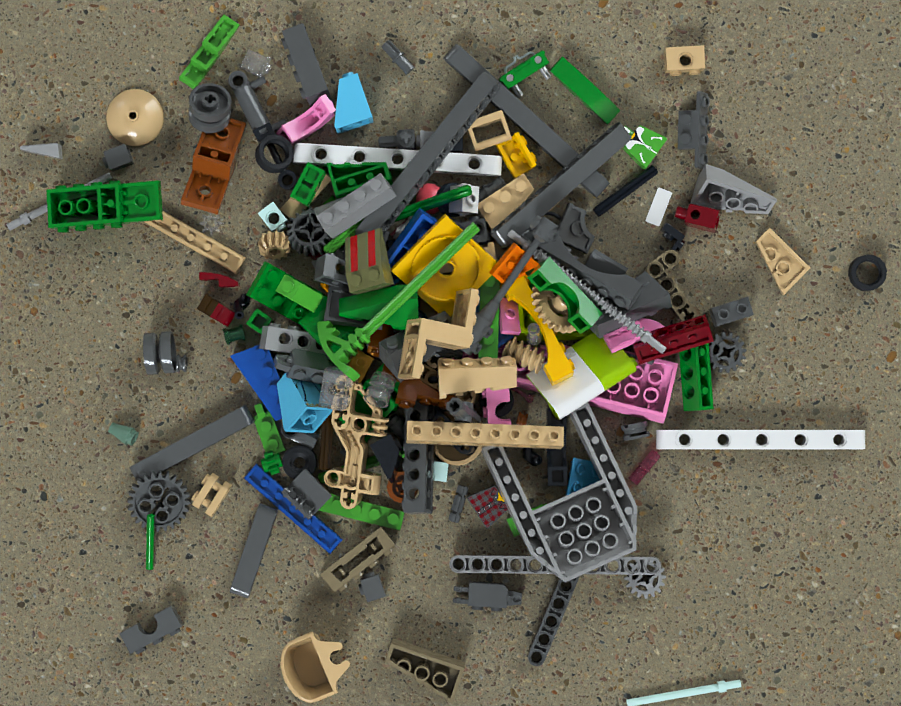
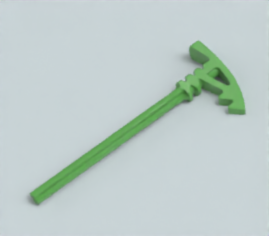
(356, 341)

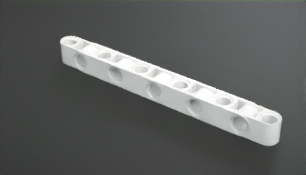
(453, 163)
(773, 439)

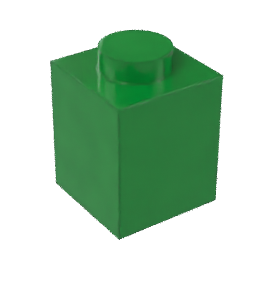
(259, 320)

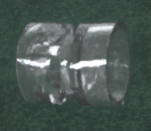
(379, 392)

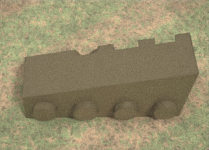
(427, 667)

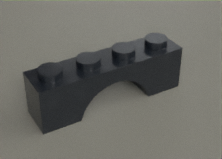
(556, 457)

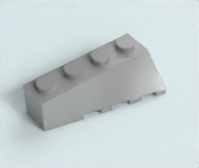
(346, 211)

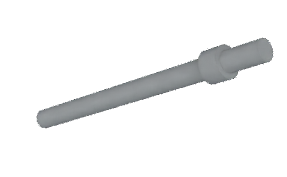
(26, 218)

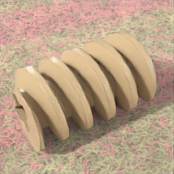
(524, 355)

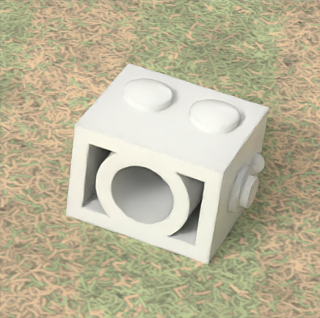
(466, 205)

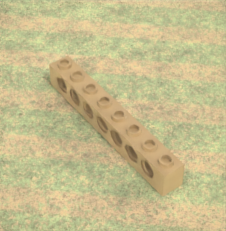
(484, 434)

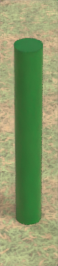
(150, 542)

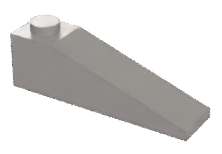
(724, 191)

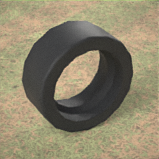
(264, 163)
(867, 258)

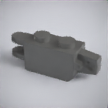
(303, 365)
(488, 595)

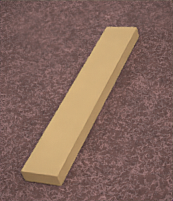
(199, 242)

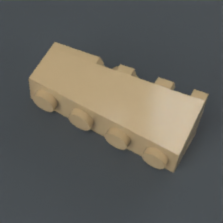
(476, 375)

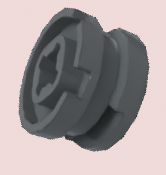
(635, 428)

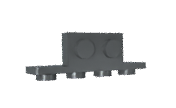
(693, 129)

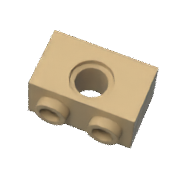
(694, 54)

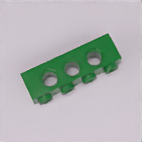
(696, 378)

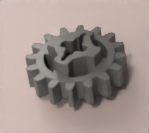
(730, 361)

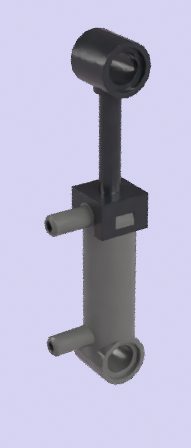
(258, 120)

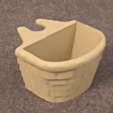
(308, 667)

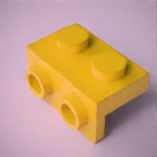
(517, 155)

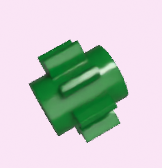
(271, 462)

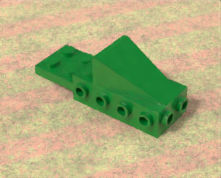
(103, 205)

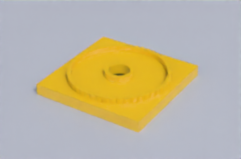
(469, 263)

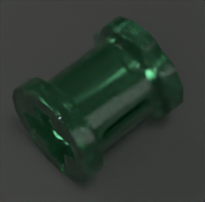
(234, 334)

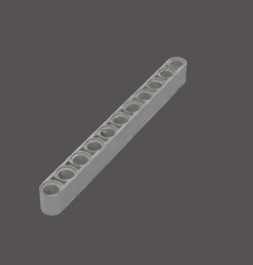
(527, 569)

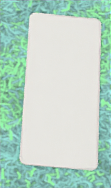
(658, 206)

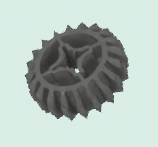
(301, 228)

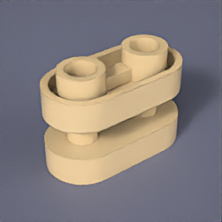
(200, 497)

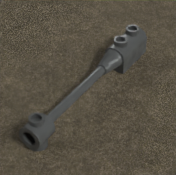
(543, 232)

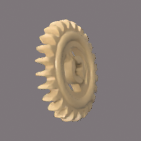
(548, 310)

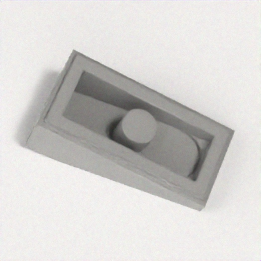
(50, 150)

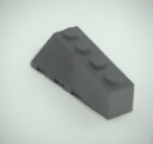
(391, 348)

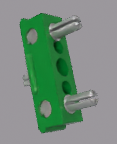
(524, 70)

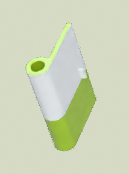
(593, 374)

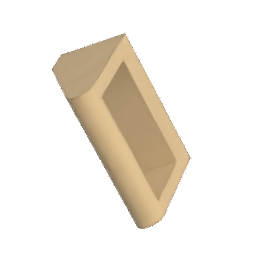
(487, 120)

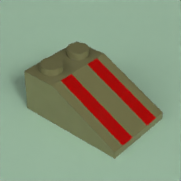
(367, 262)

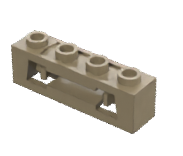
(333, 579)

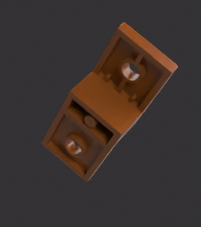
(213, 167)

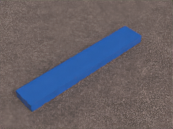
(273, 492)

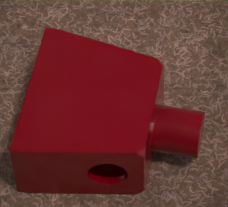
(707, 220)

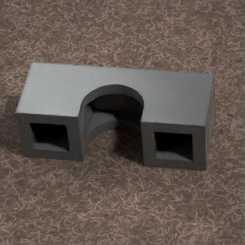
(167, 623)

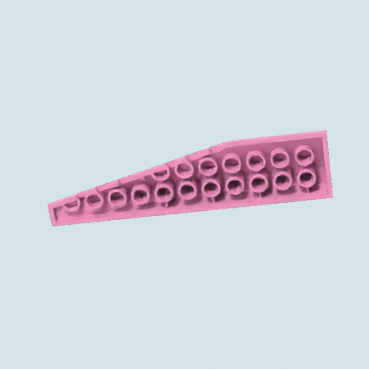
(640, 395)

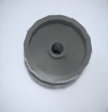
(209, 108)
(159, 353)

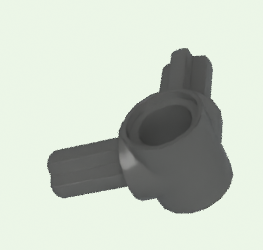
(403, 140)

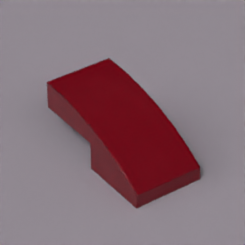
(224, 281)

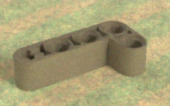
(674, 290)

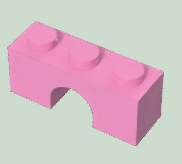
(493, 399)

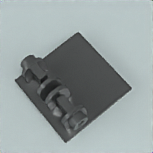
(306, 494)

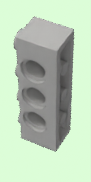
(271, 334)

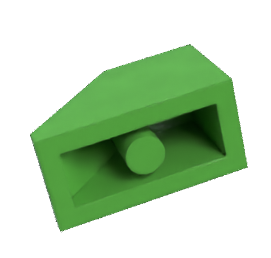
(299, 293)

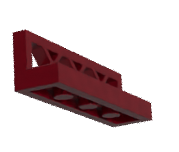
(676, 341)

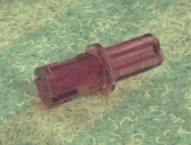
(644, 467)

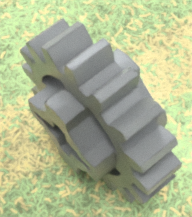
(648, 585)

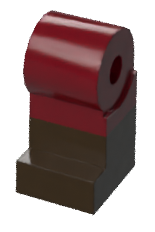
(216, 310)

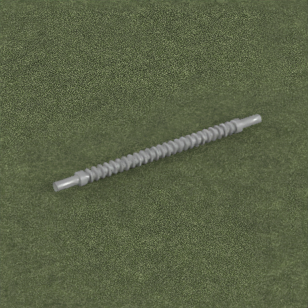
(645, 336)

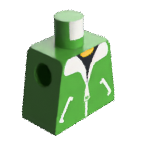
(643, 145)

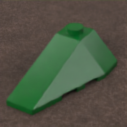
(368, 304)

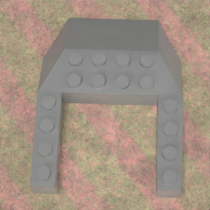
(580, 528)

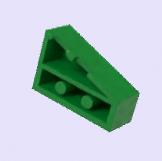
(349, 176)

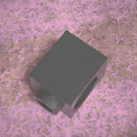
(117, 158)

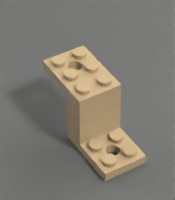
(426, 331)

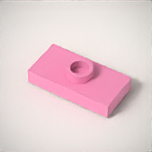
(509, 317)
(621, 338)

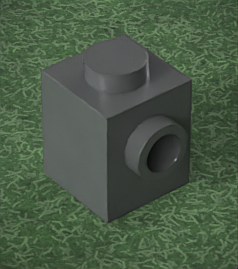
(372, 587)

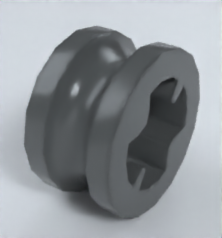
(181, 363)

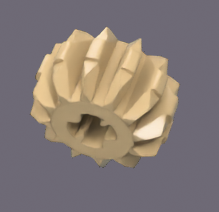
(274, 245)

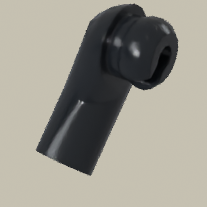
(531, 457)

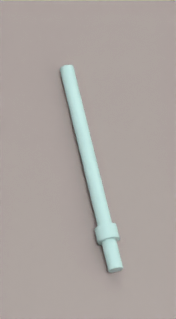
(721, 686)

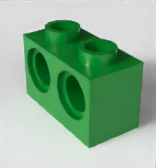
(308, 184)

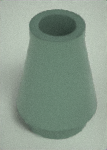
(124, 433)

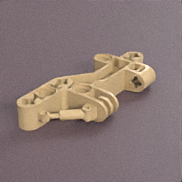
(352, 437)

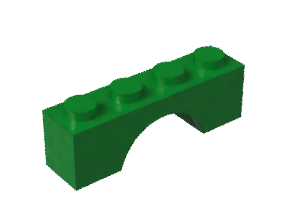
(581, 310)

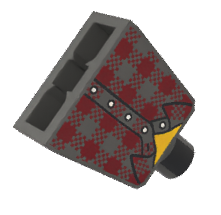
(488, 505)

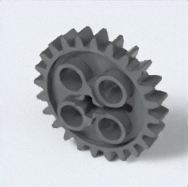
(143, 492)

